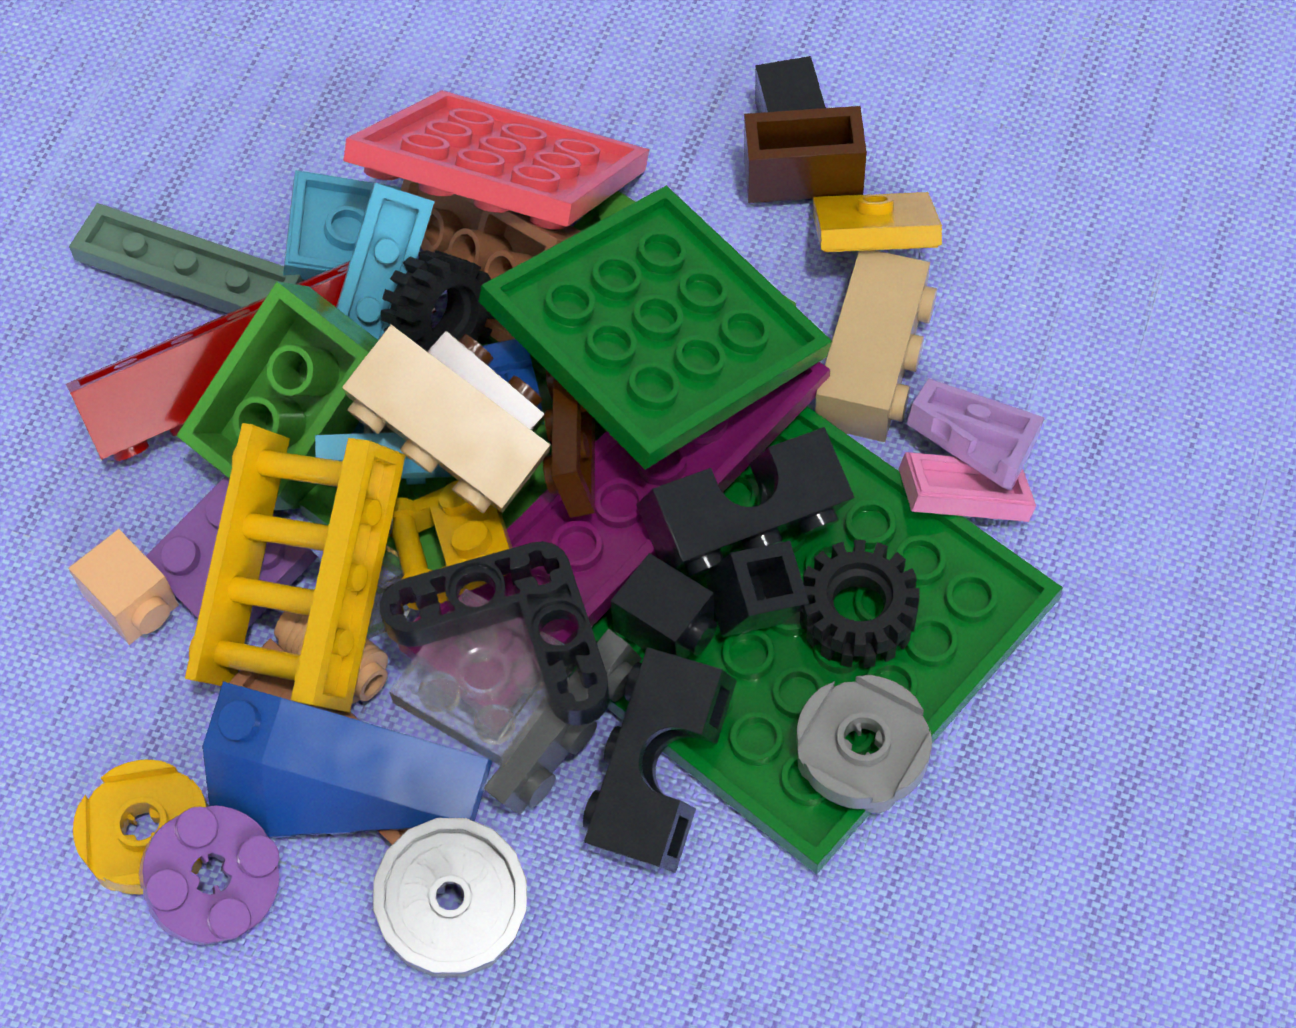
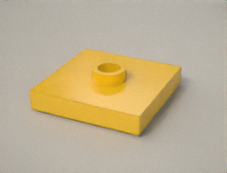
(876, 222)

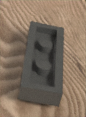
(530, 770)

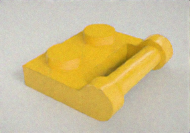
(460, 530)

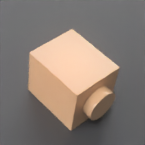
(124, 587)

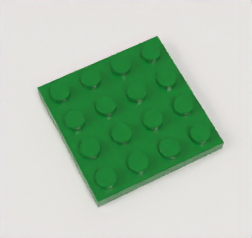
(654, 324)

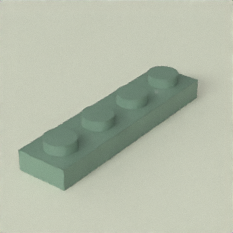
(174, 260)

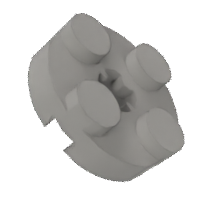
(855, 779)

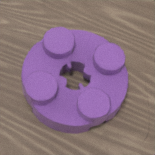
(246, 858)

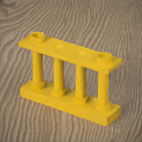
(346, 578)

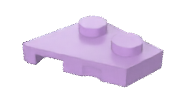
(976, 430)

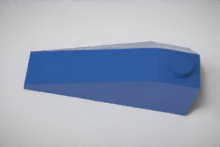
(328, 772)

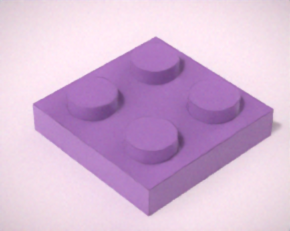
(188, 550)

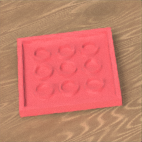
(497, 158)

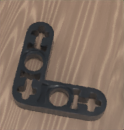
(532, 602)

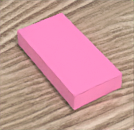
(953, 488)

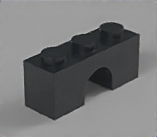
(697, 523)
(666, 703)

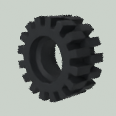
(421, 288)
(859, 570)

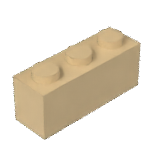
(876, 344)
(444, 421)

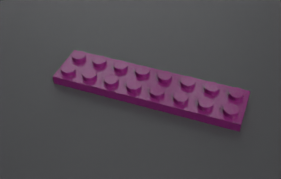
(613, 540)

